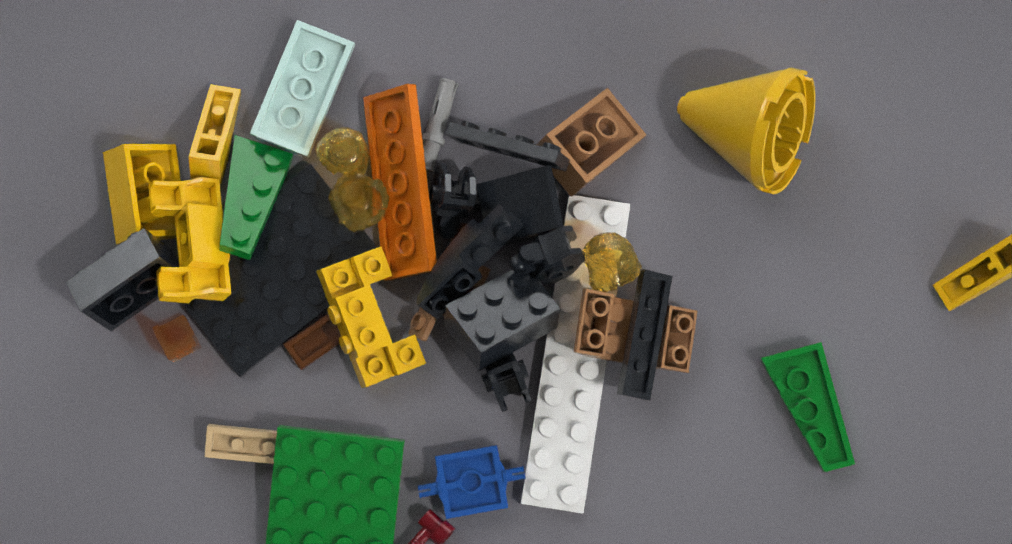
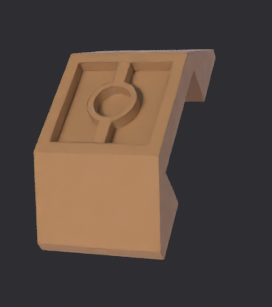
(605, 326)

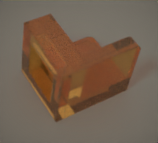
(177, 338)

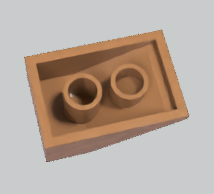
(593, 140)

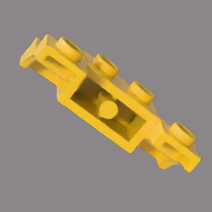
(198, 225)
(361, 322)

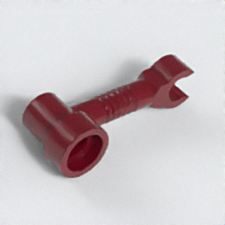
(433, 529)

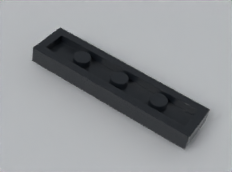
(518, 148)
(644, 335)

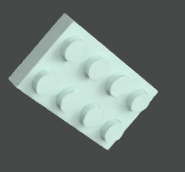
(302, 88)

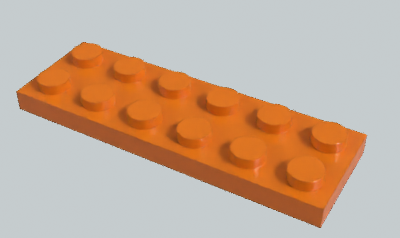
(400, 164)

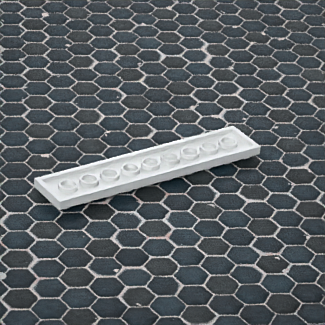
(569, 381)

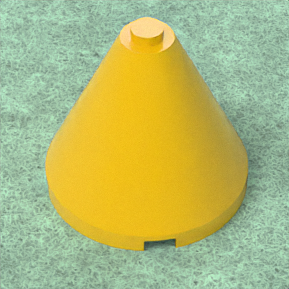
(755, 123)

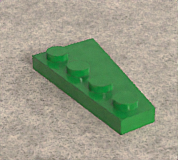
(810, 397)

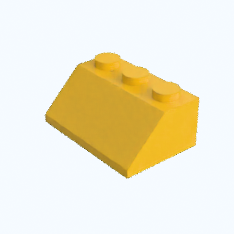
(128, 174)

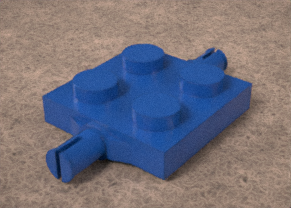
(471, 482)

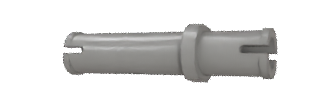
(437, 122)

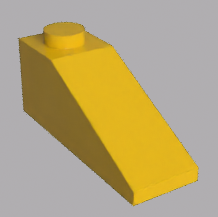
(214, 133)
(977, 275)

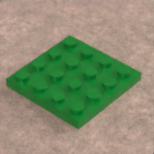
(334, 487)

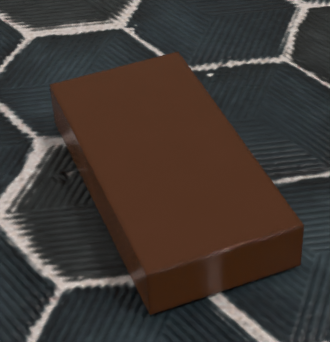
(313, 342)

